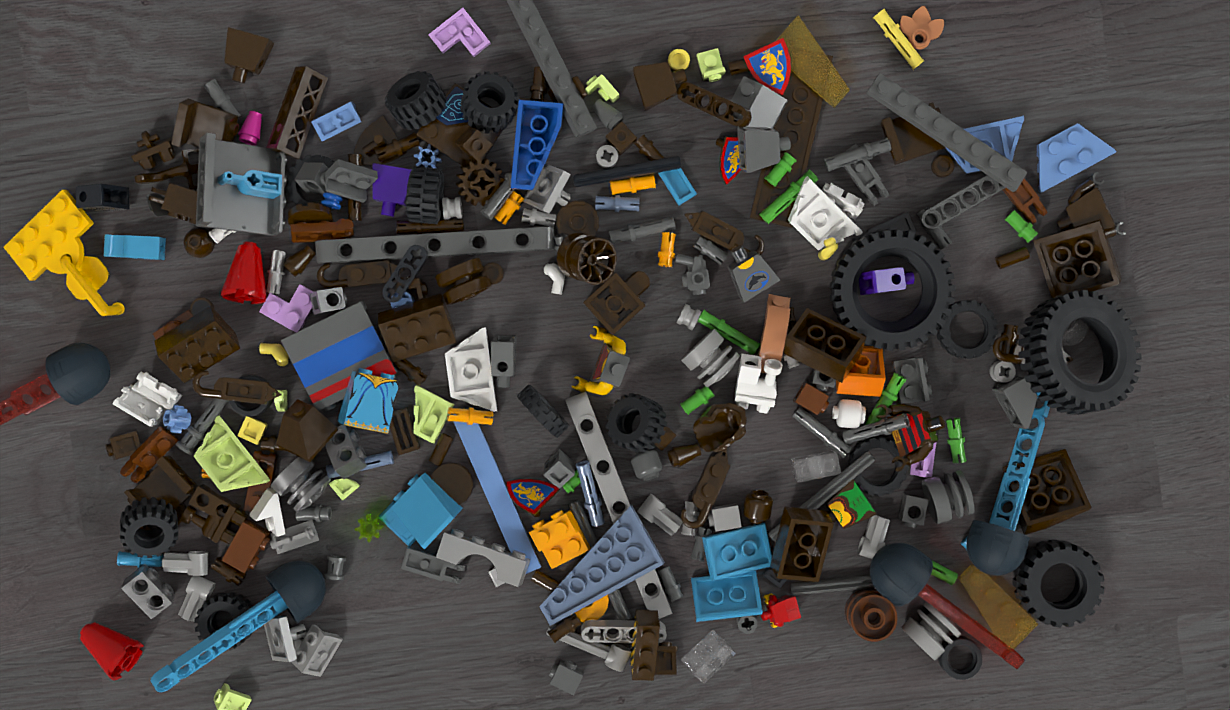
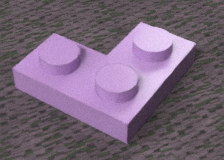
(460, 28)
(292, 313)

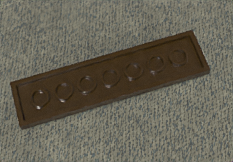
(799, 124)

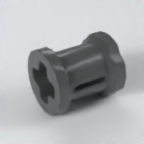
(335, 567)
(747, 629)

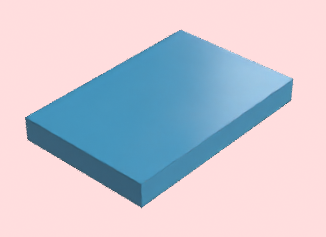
(737, 551)
(726, 597)

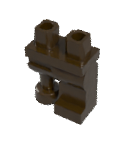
(220, 514)

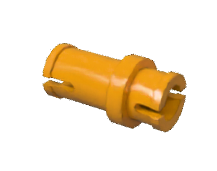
(509, 207)
(667, 247)

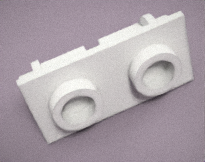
(850, 205)
(156, 391)

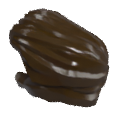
(720, 426)

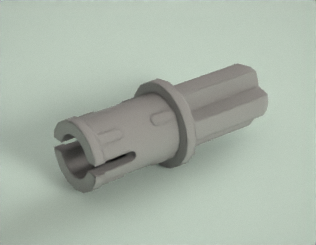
(275, 272)

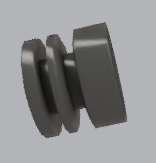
(952, 495)

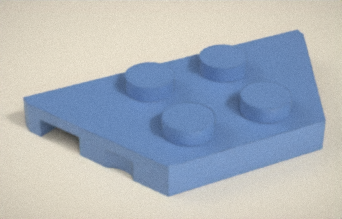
(999, 135)
(1068, 155)

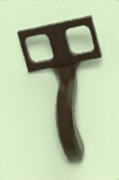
(185, 170)

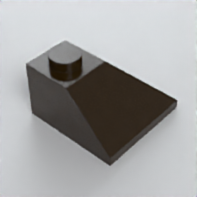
(304, 431)

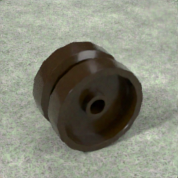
(464, 284)

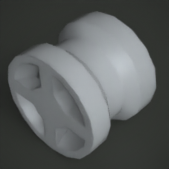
(608, 160)
(452, 208)
(689, 317)
(997, 371)

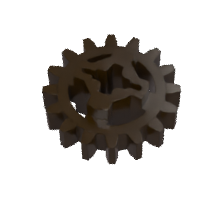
(479, 172)

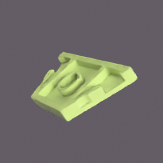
(228, 460)

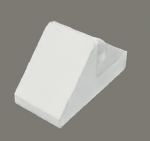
(269, 509)

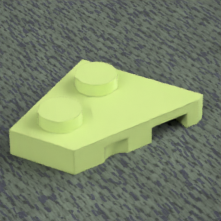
(429, 414)

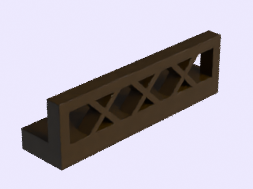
(289, 111)

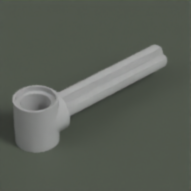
(615, 656)

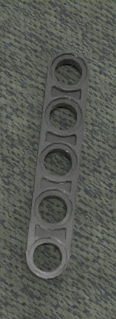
(960, 205)

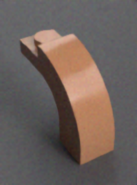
(774, 329)

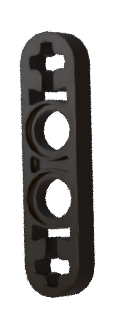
(713, 105)

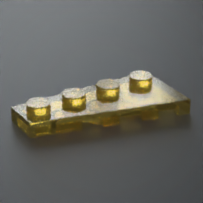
(812, 64)
(999, 610)

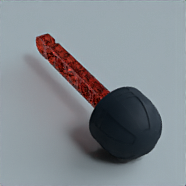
(72, 373)
(903, 573)

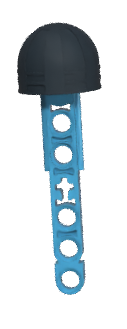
(996, 545)
(296, 587)

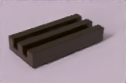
(403, 431)

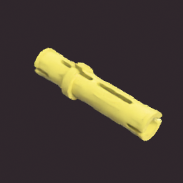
(897, 37)

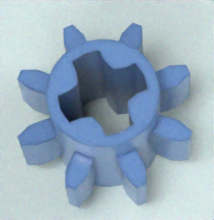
(423, 152)
(177, 419)

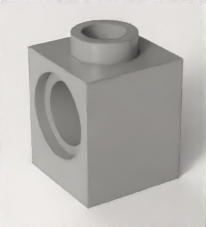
(724, 517)

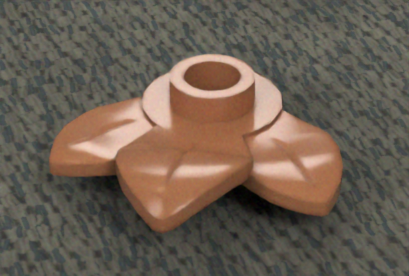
(921, 26)

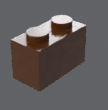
(246, 546)

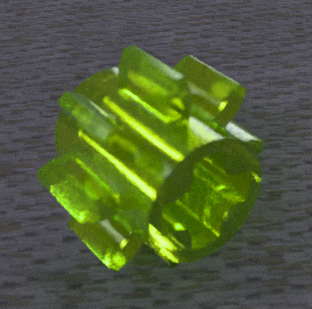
(362, 529)

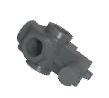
(697, 276)

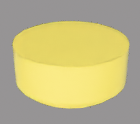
(678, 59)

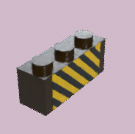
(645, 645)

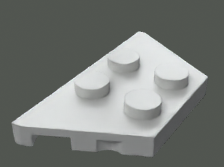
(820, 217)
(471, 371)

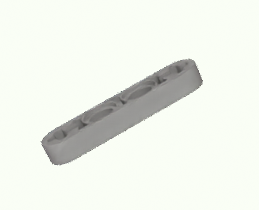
(622, 636)

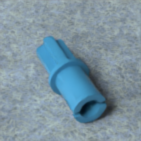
(128, 559)

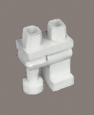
(754, 389)

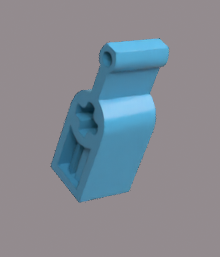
(264, 183)
(134, 247)

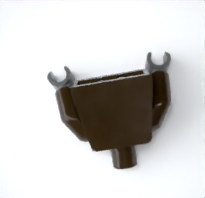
(1088, 206)

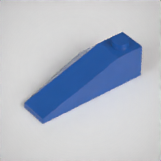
(535, 135)

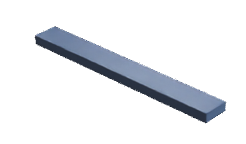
(496, 491)

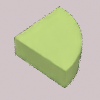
(281, 401)
(344, 487)

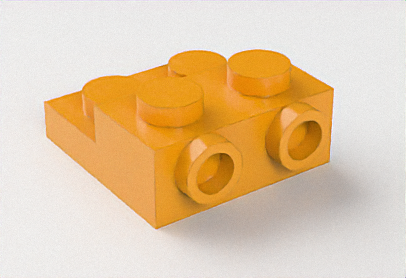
(559, 538)

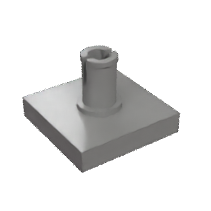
(548, 189)
(281, 638)

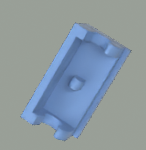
(336, 121)

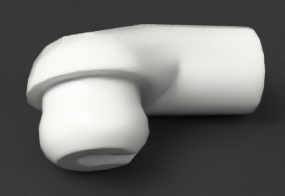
(557, 277)

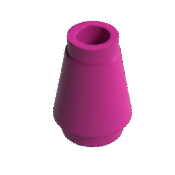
(251, 128)

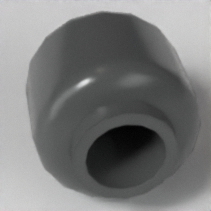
(647, 465)

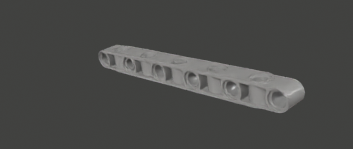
(612, 489)

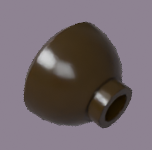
(198, 243)

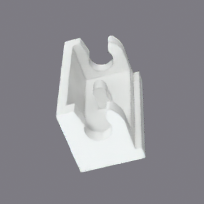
(140, 406)

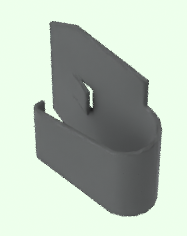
(153, 206)

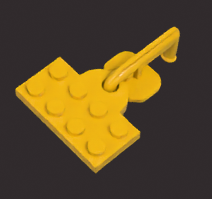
(55, 244)

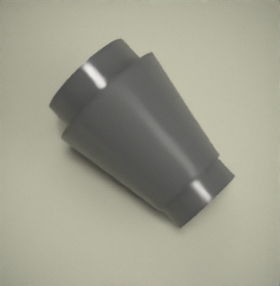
(607, 114)

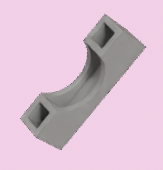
(509, 566)

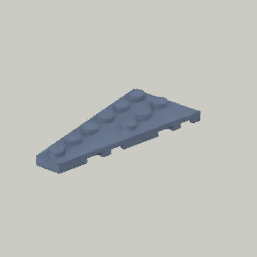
(612, 563)

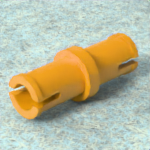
(632, 184)
(470, 416)

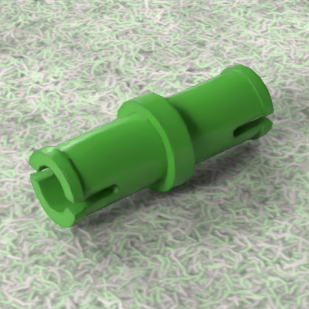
(956, 440)

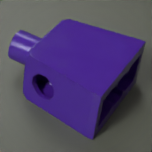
(390, 187)
(884, 280)

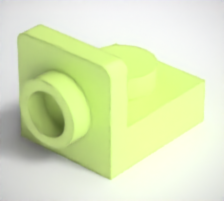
(710, 65)
(606, 90)
(231, 700)

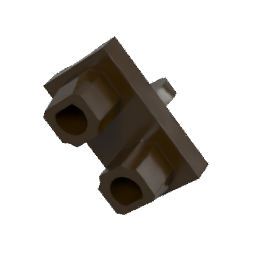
(145, 156)

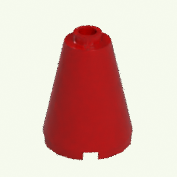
(245, 276)
(111, 649)

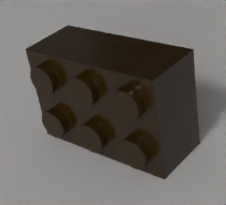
(416, 327)
(197, 344)
(824, 345)
(801, 544)

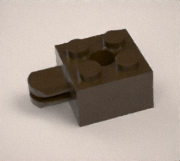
(178, 201)
(618, 300)

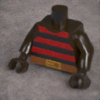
(916, 440)

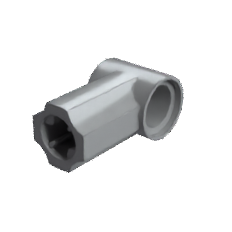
(656, 512)
(873, 537)
(192, 563)
(198, 593)

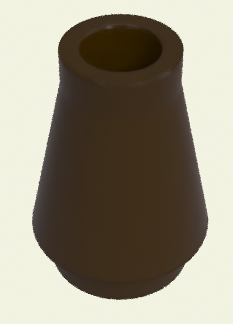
(298, 262)
(683, 454)

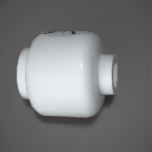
(849, 413)

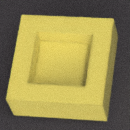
(252, 430)

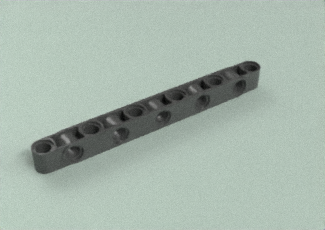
(451, 245)

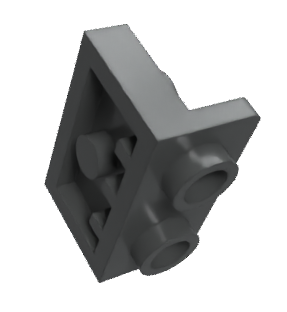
(349, 180)
(916, 386)

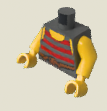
(609, 366)

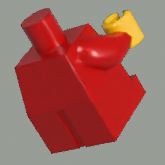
(780, 610)

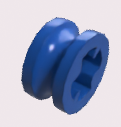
(332, 200)

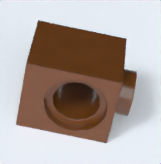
(811, 399)

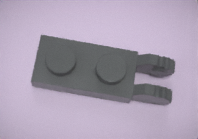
(865, 177)
(430, 566)

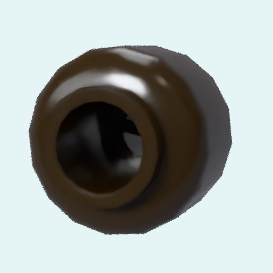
(758, 506)

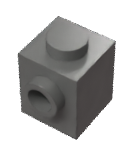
(566, 676)

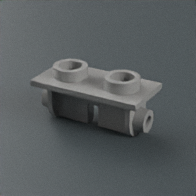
(295, 537)

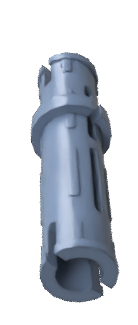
(372, 461)
(590, 492)

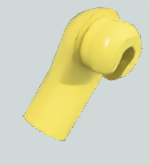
(830, 249)
(277, 351)

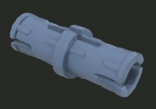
(617, 203)

